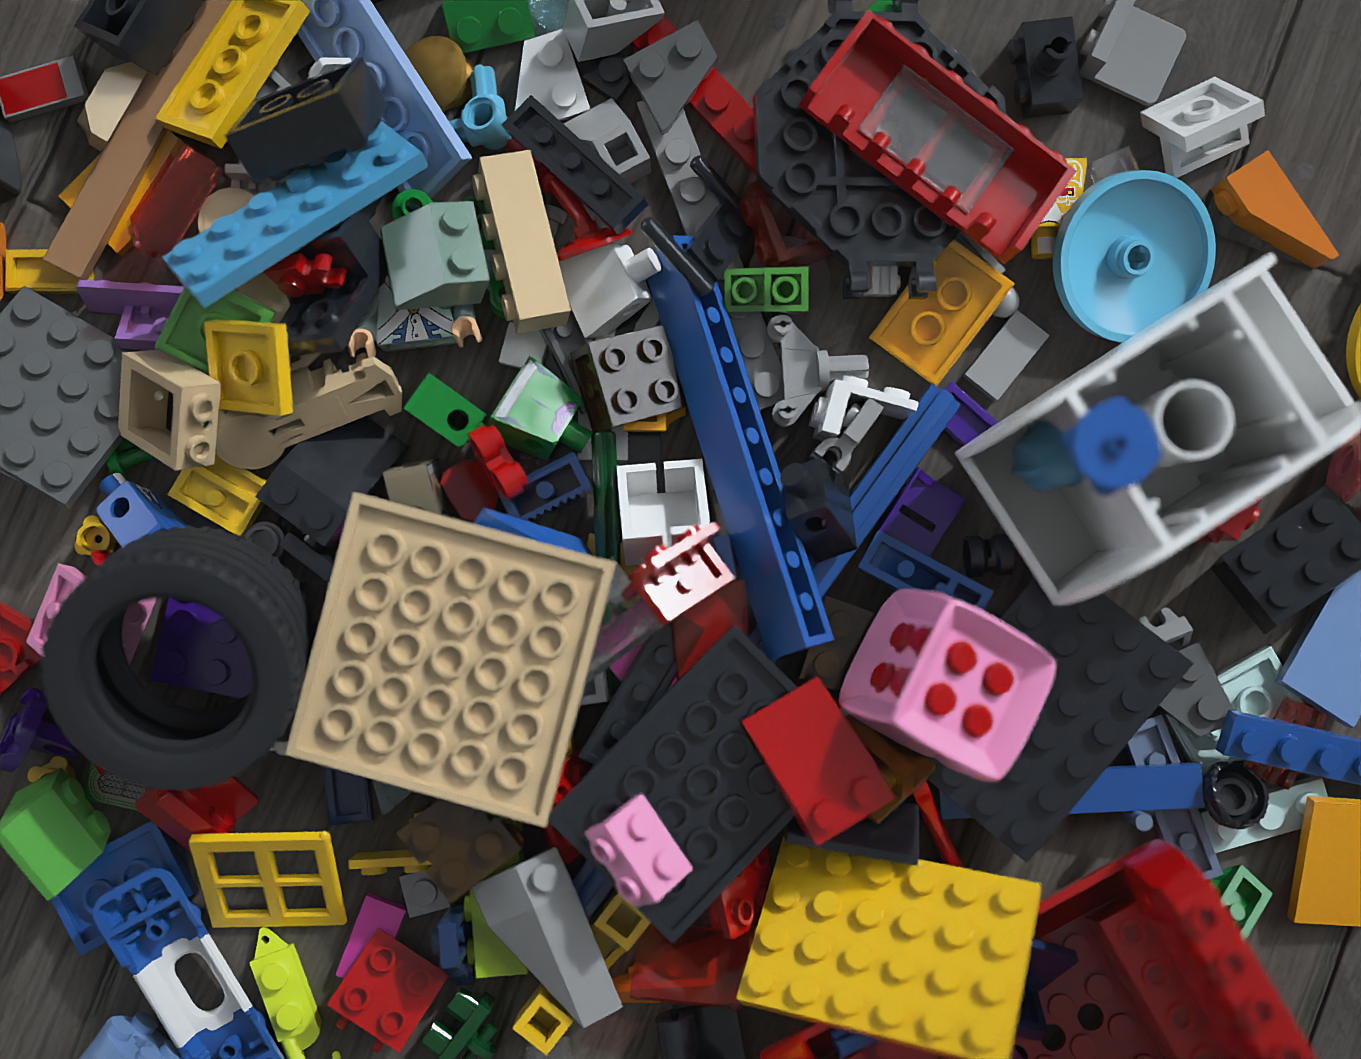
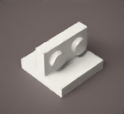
(1202, 124)

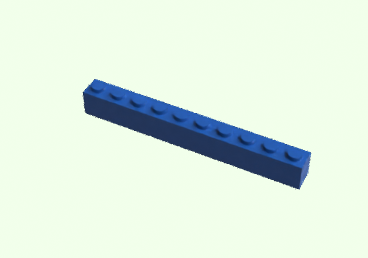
(740, 463)

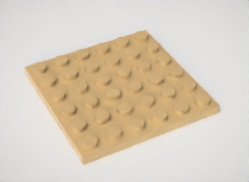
(450, 658)

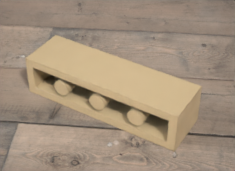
(522, 242)

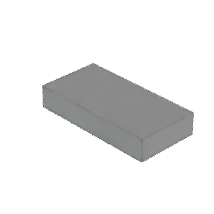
(1005, 355)

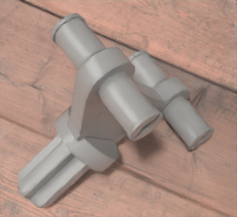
(806, 369)

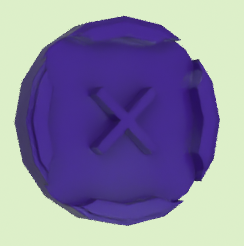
(29, 731)

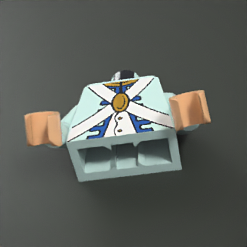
(411, 327)

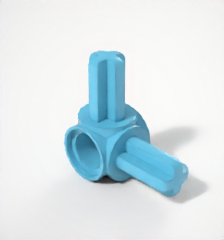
(483, 113)

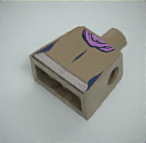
(417, 485)

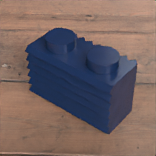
(550, 489)

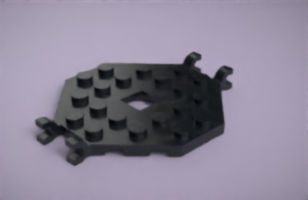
(830, 187)

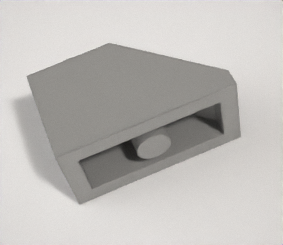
(607, 26)

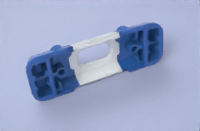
(148, 930)

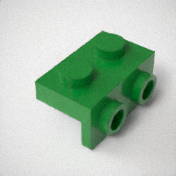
(487, 22)

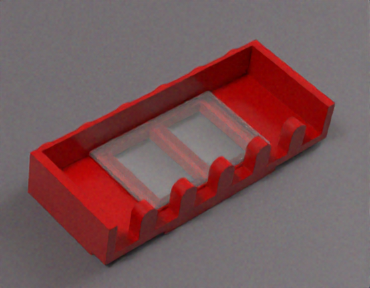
(937, 137)

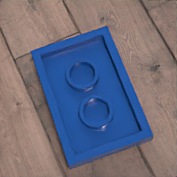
(120, 861)

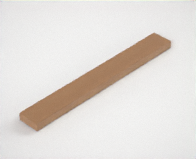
(125, 157)

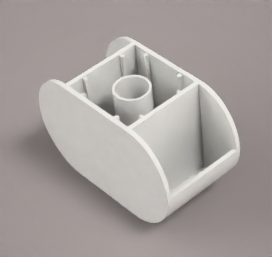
(1235, 412)

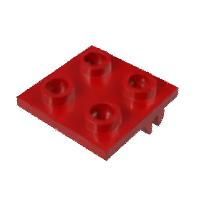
(387, 991)

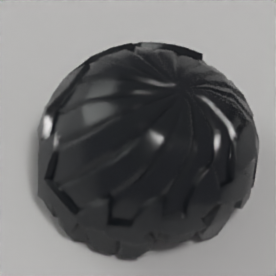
(1234, 795)

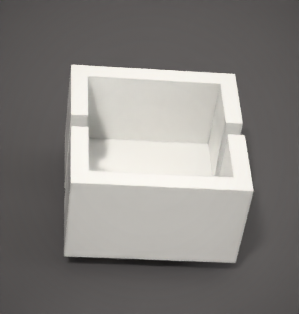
(655, 517)

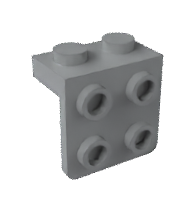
(1131, 51)

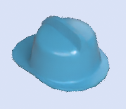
(1042, 458)

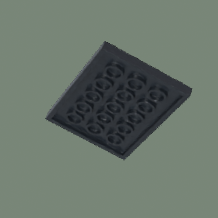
(1102, 692)
(695, 774)

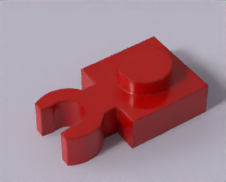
(301, 277)

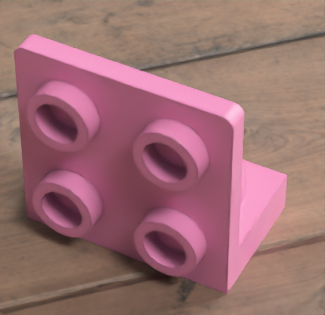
(62, 583)

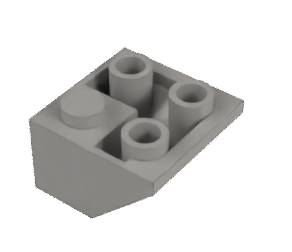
(613, 139)

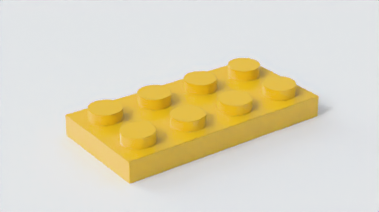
(231, 68)

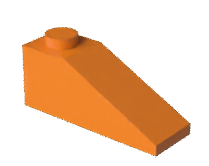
(1269, 207)

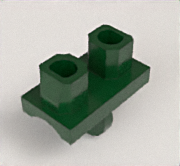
(471, 1011)

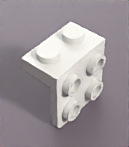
(830, 409)

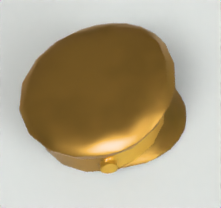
(442, 70)

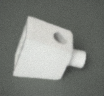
(607, 286)

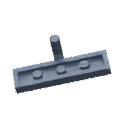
(1176, 826)

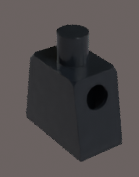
(815, 494)

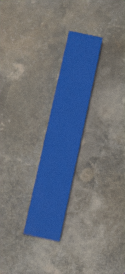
(1128, 790)

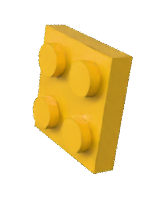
(250, 365)

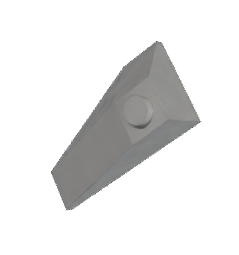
(545, 926)

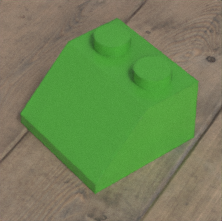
(53, 832)

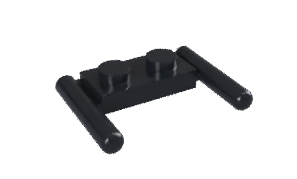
(714, 243)

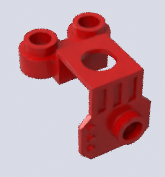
(475, 484)

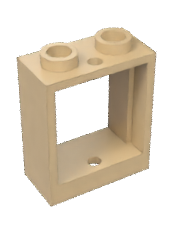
(144, 402)

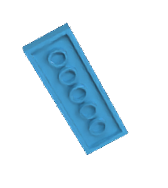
(292, 215)

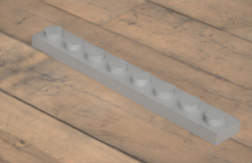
(694, 205)

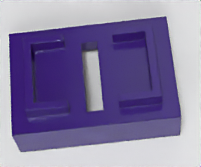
(929, 501)

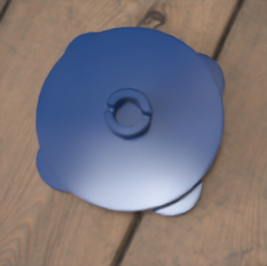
(1113, 445)

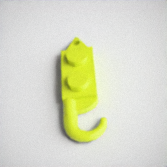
(286, 995)

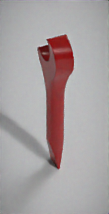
(935, 826)

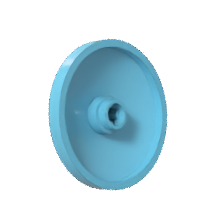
(1132, 252)

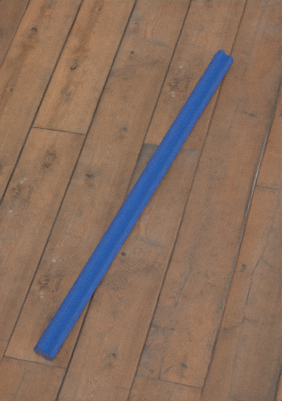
(868, 504)

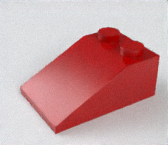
(817, 761)

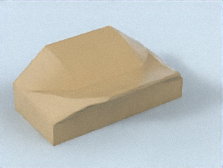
(109, 102)

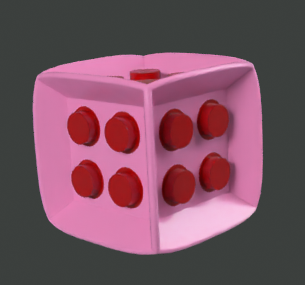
(948, 682)

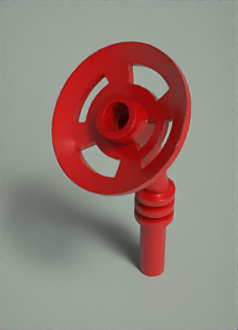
(587, 232)

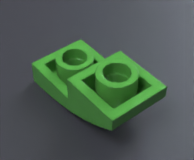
(767, 289)

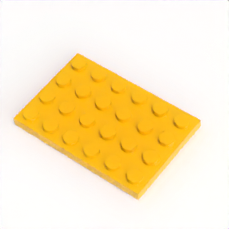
(894, 950)

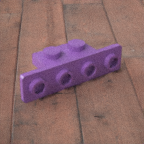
(142, 308)

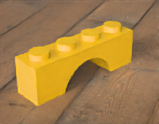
(615, 930)

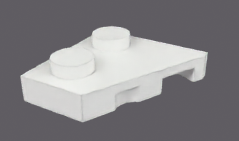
(551, 76)

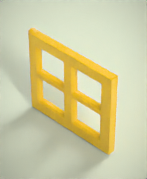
(269, 879)

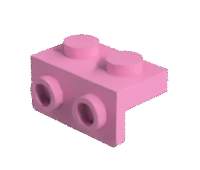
(638, 852)

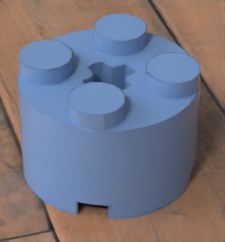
(131, 1039)

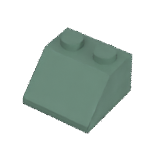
(435, 257)

